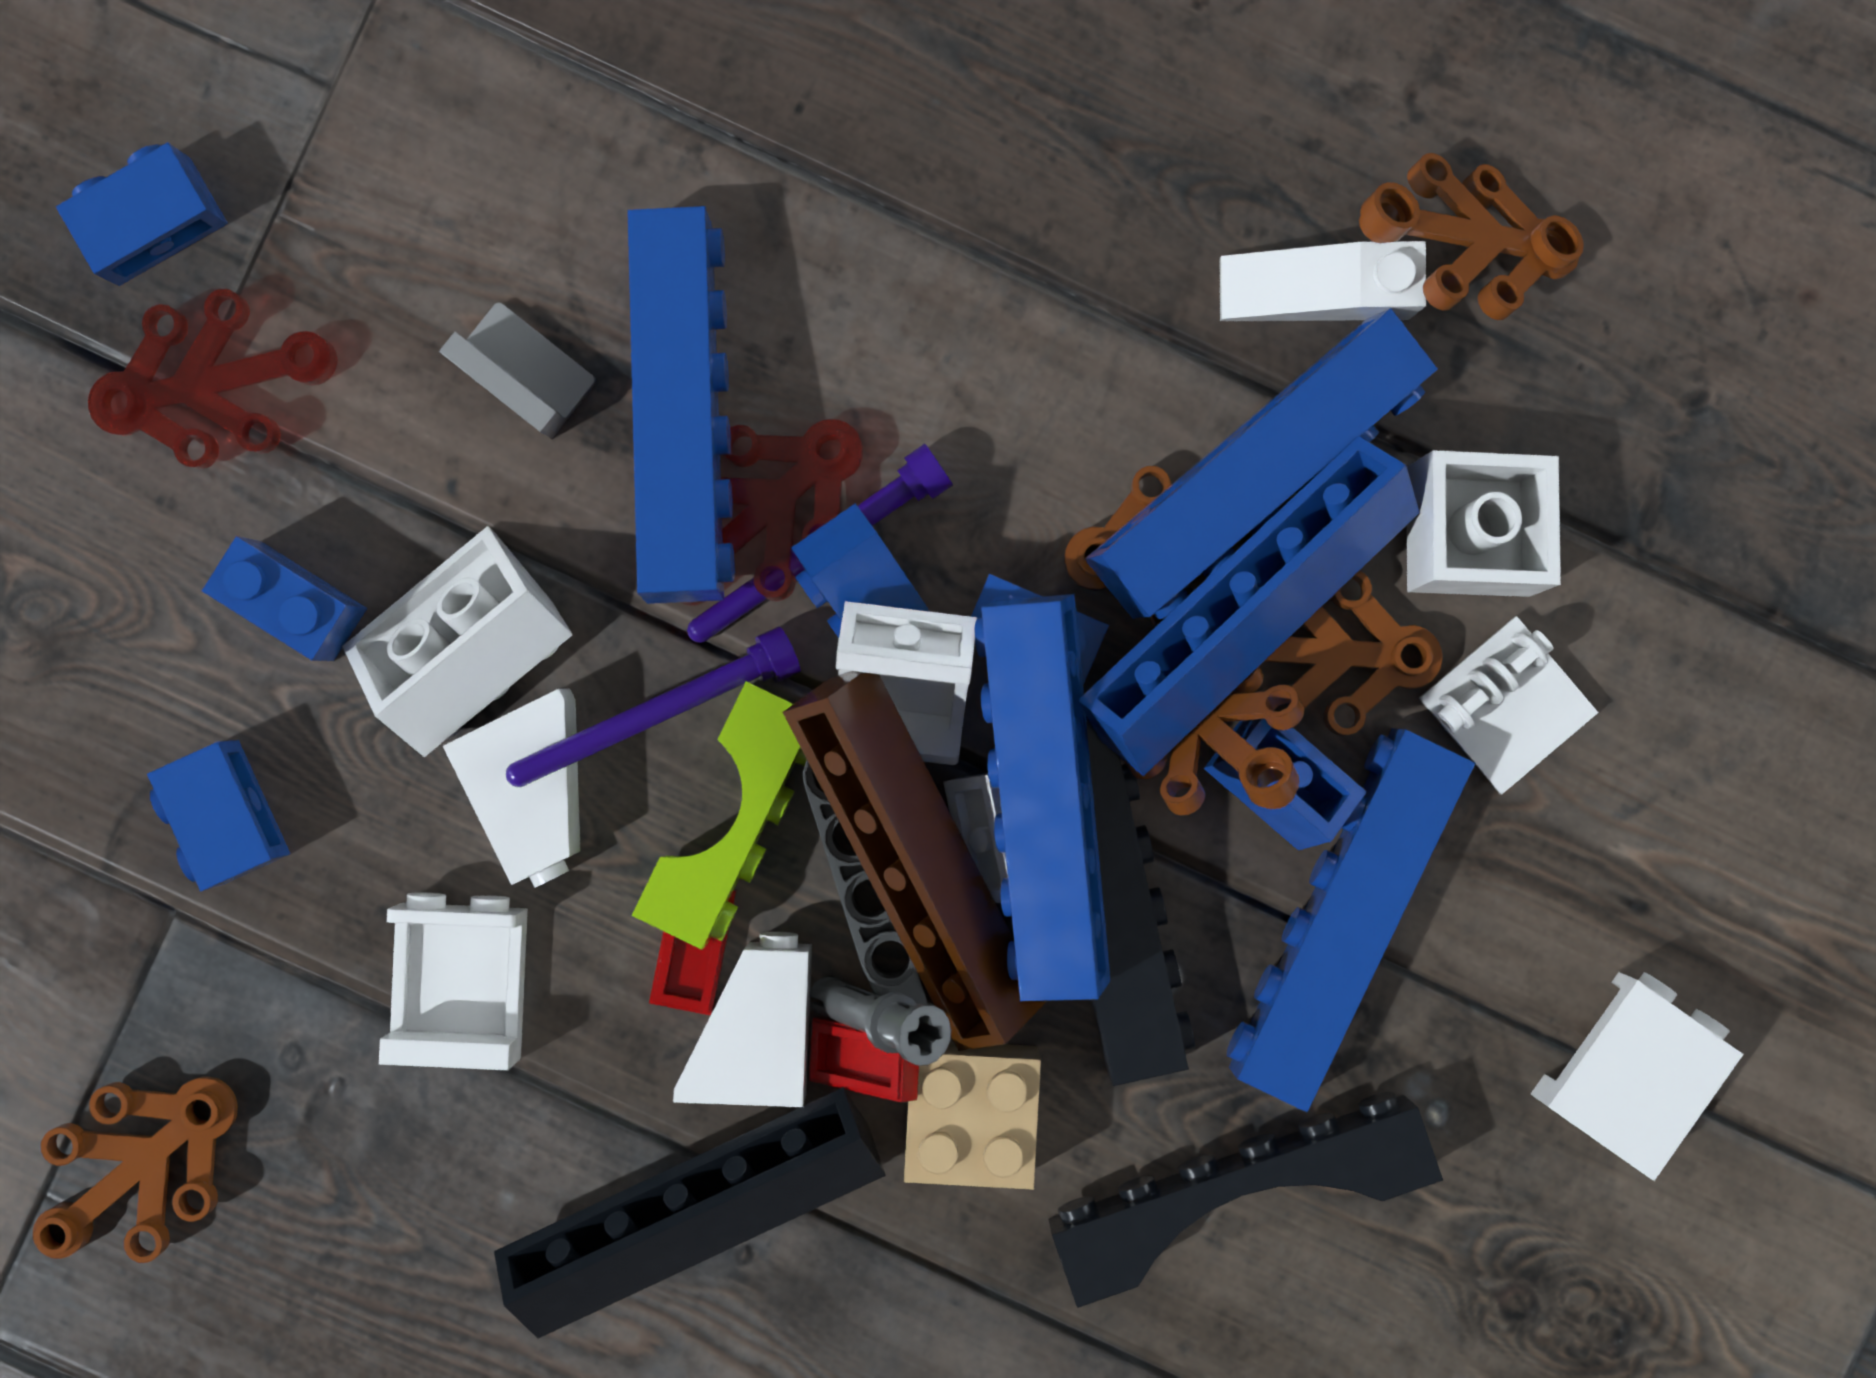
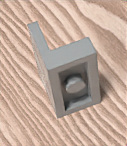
(521, 369)

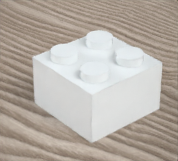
(1484, 524)

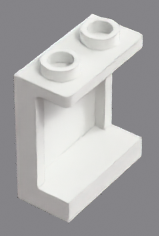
(923, 665)
(456, 983)
(1642, 1074)

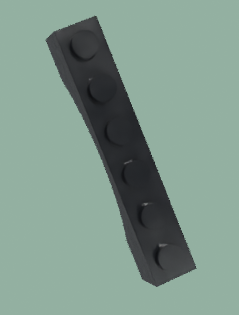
(1115, 1241)

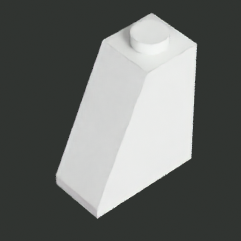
(529, 824)
(757, 1032)

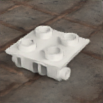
(1509, 704)

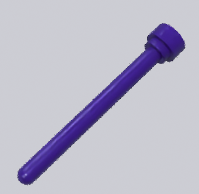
(917, 479)
(767, 659)

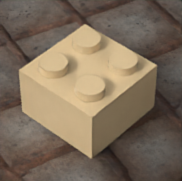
(975, 1118)

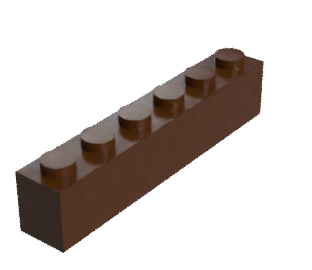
(912, 855)

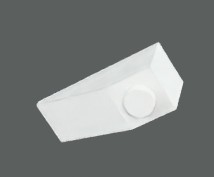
(1324, 282)

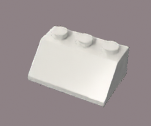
(455, 643)

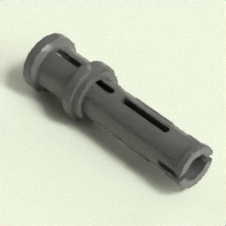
(889, 1020)

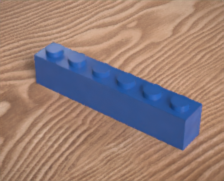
(677, 405)
(1261, 466)
(1251, 605)
(1044, 797)
(1348, 918)

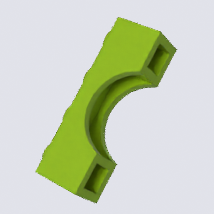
(692, 892)

